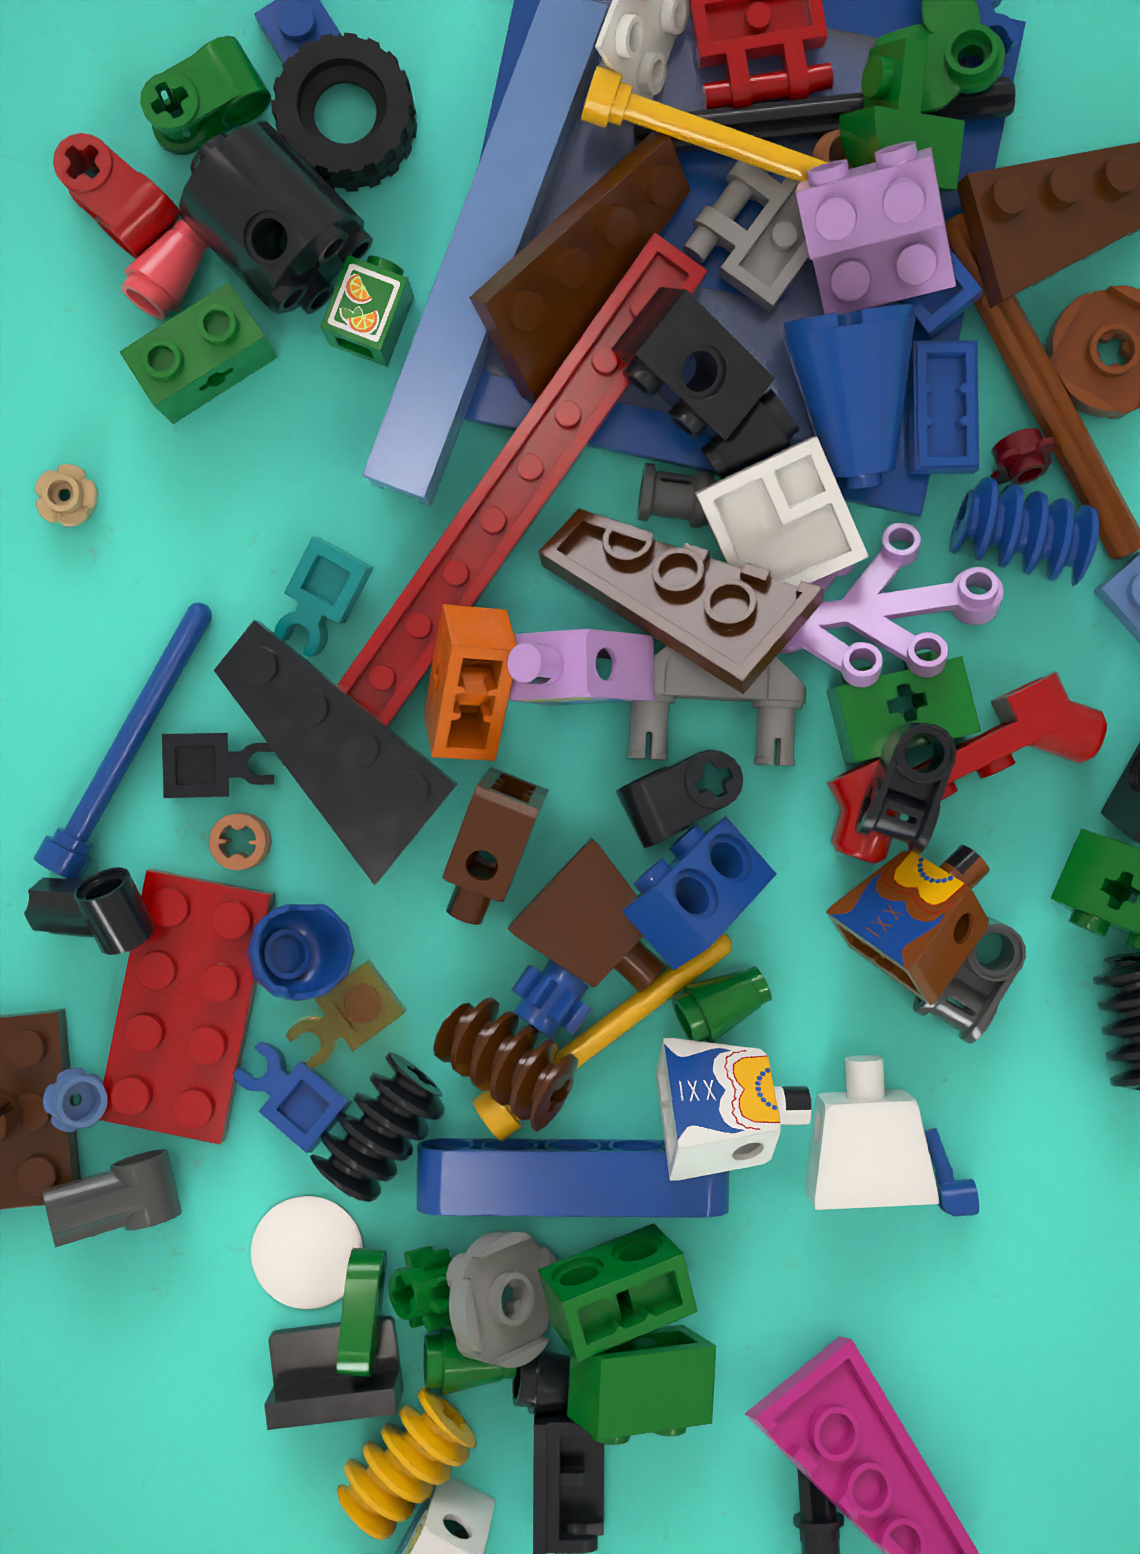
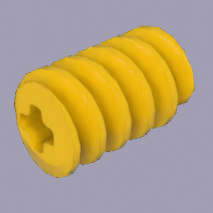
(408, 1467)

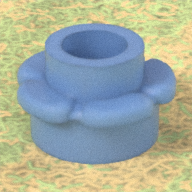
(91, 1104)

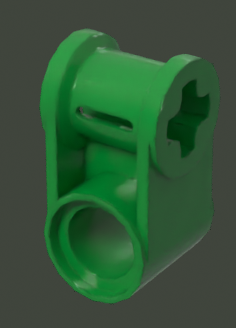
(211, 91)

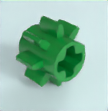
(421, 1288)

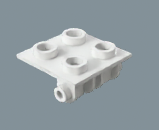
(640, 39)

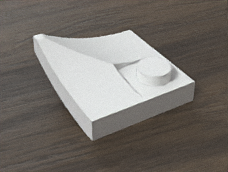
(784, 516)

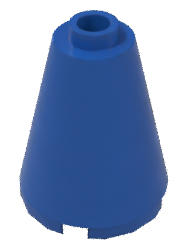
(854, 386)

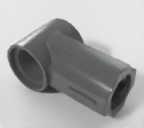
(131, 1195)

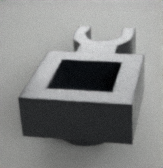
(202, 765)

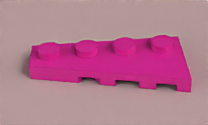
(859, 1455)

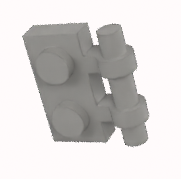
(770, 251)

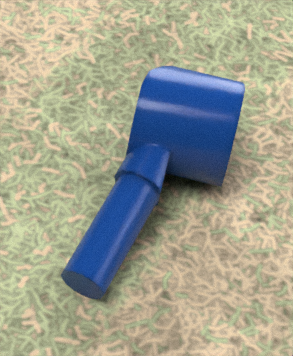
(955, 1196)

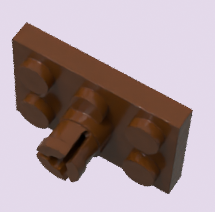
(31, 1148)

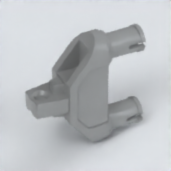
(774, 693)

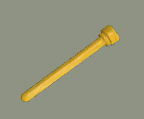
(613, 102)
(610, 1027)

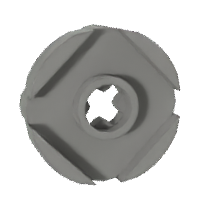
(476, 1292)

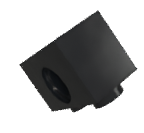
(725, 377)

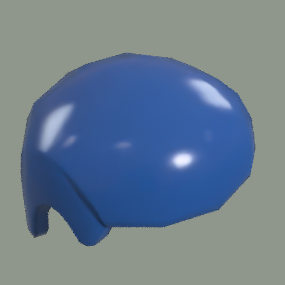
(300, 951)

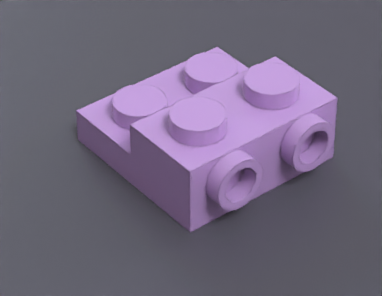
(876, 229)

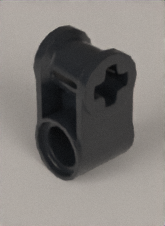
(907, 790)
(668, 798)

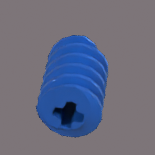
(1027, 528)

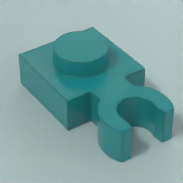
(326, 587)

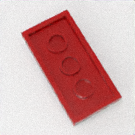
(184, 1008)

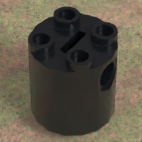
(271, 217)

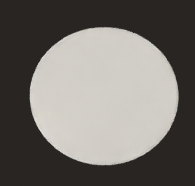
(304, 1251)

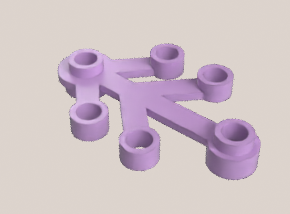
(870, 611)

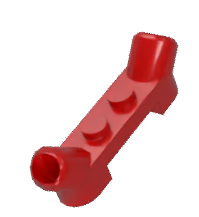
(1029, 716)

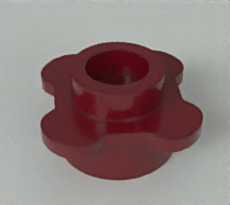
(1022, 456)

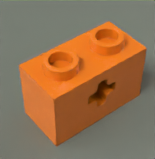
(469, 683)

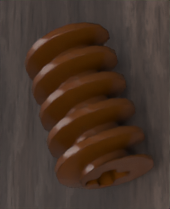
(505, 1062)

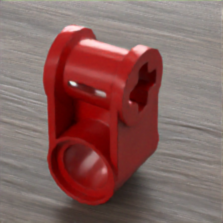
(117, 198)

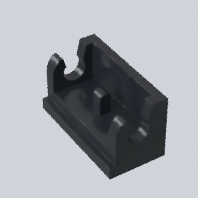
(566, 1486)

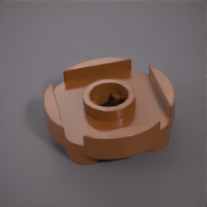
(1074, 355)

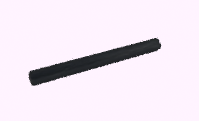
(819, 115)

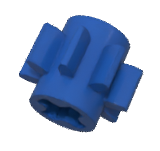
(551, 999)

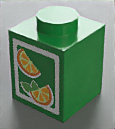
(368, 308)

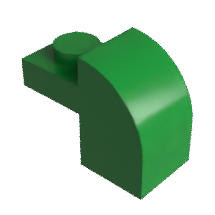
(893, 114)

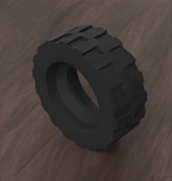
(355, 62)

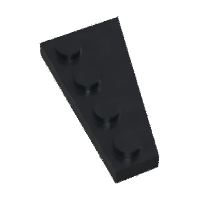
(343, 757)

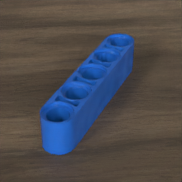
(560, 1179)

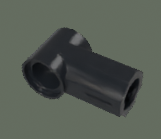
(99, 907)

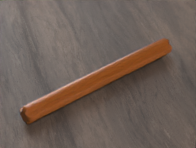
(1051, 406)

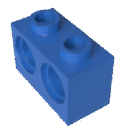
(699, 892)

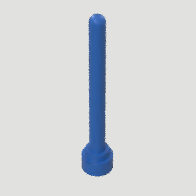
(69, 847)

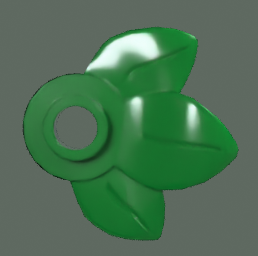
(953, 34)

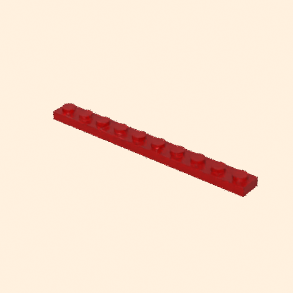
(512, 488)

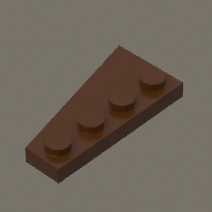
(1048, 215)
(567, 273)

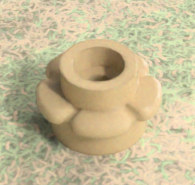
(77, 507)

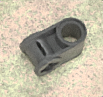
(978, 986)

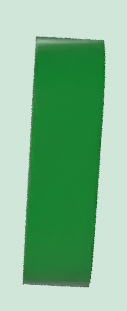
(361, 1312)

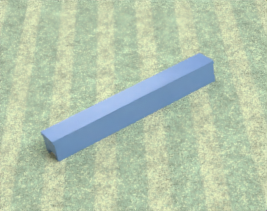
(489, 232)

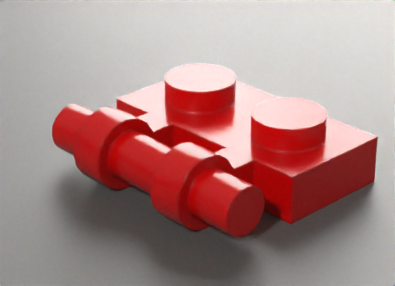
(755, 29)

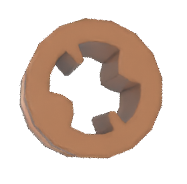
(239, 860)

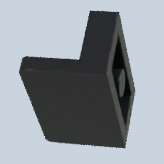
(308, 1382)

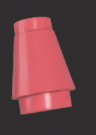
(164, 271)

